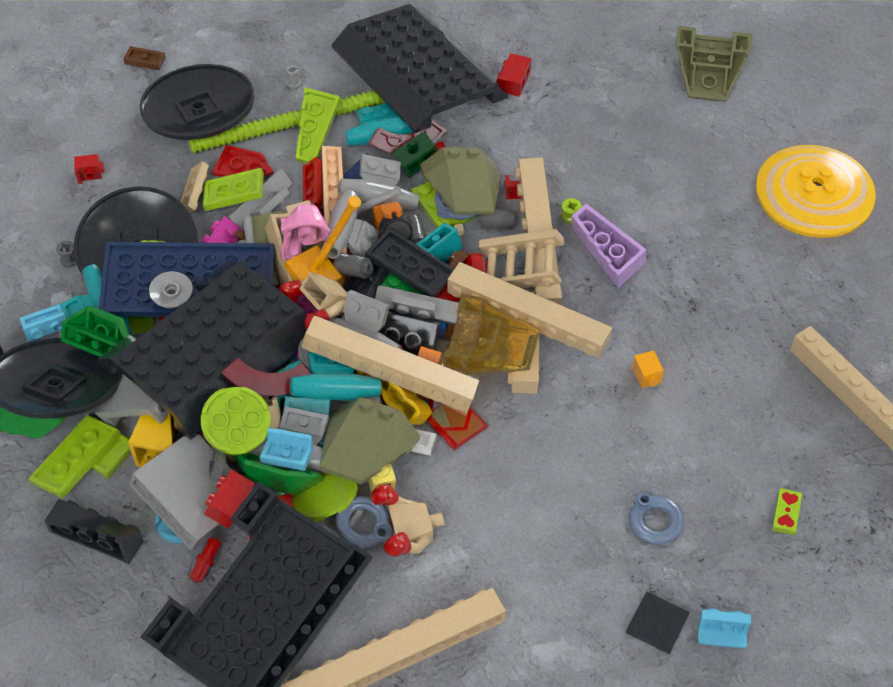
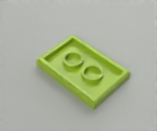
(233, 189)

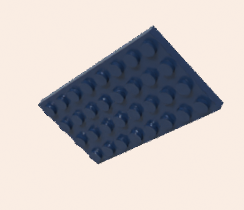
(134, 265)

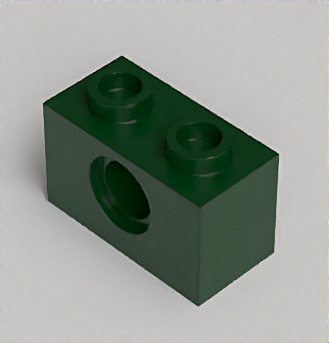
(414, 153)

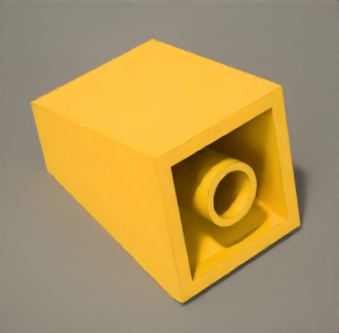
(151, 438)

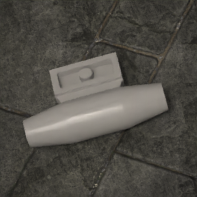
(379, 177)
(356, 234)
(365, 316)
(307, 423)

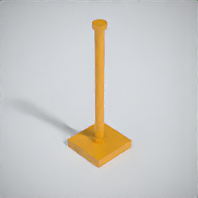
(316, 258)

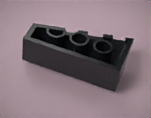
(94, 530)

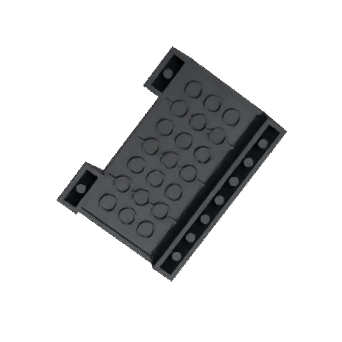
(412, 65)
(187, 350)
(266, 602)

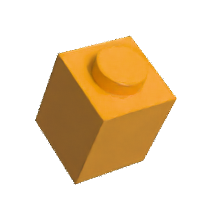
(648, 369)

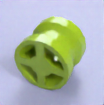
(569, 208)

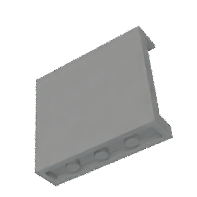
(129, 401)
(178, 486)

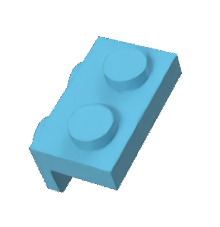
(43, 322)
(287, 449)
(723, 628)

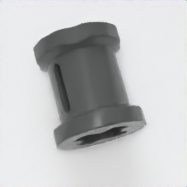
(67, 254)

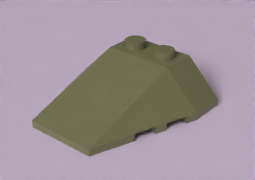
(711, 62)
(464, 179)
(365, 439)

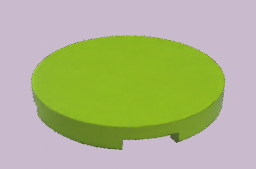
(235, 420)
(326, 498)

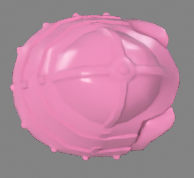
(302, 228)

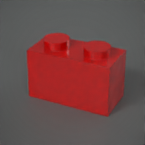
(514, 74)
(228, 498)

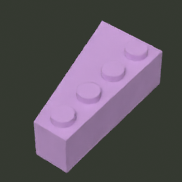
(609, 245)

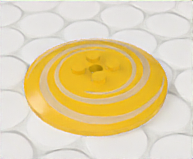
(794, 202)

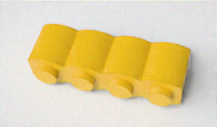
(404, 400)

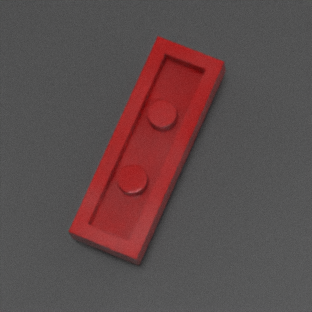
(313, 182)

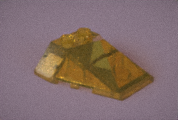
(489, 340)

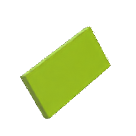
(74, 456)

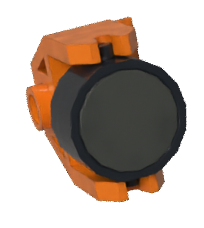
(392, 217)

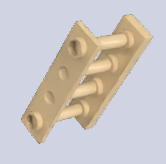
(524, 242)

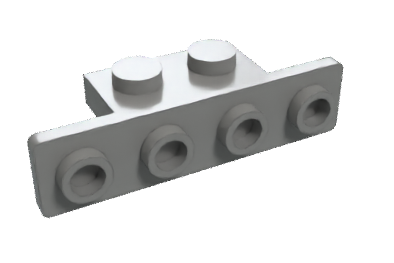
(273, 196)
(418, 304)

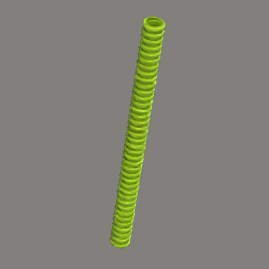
(279, 123)

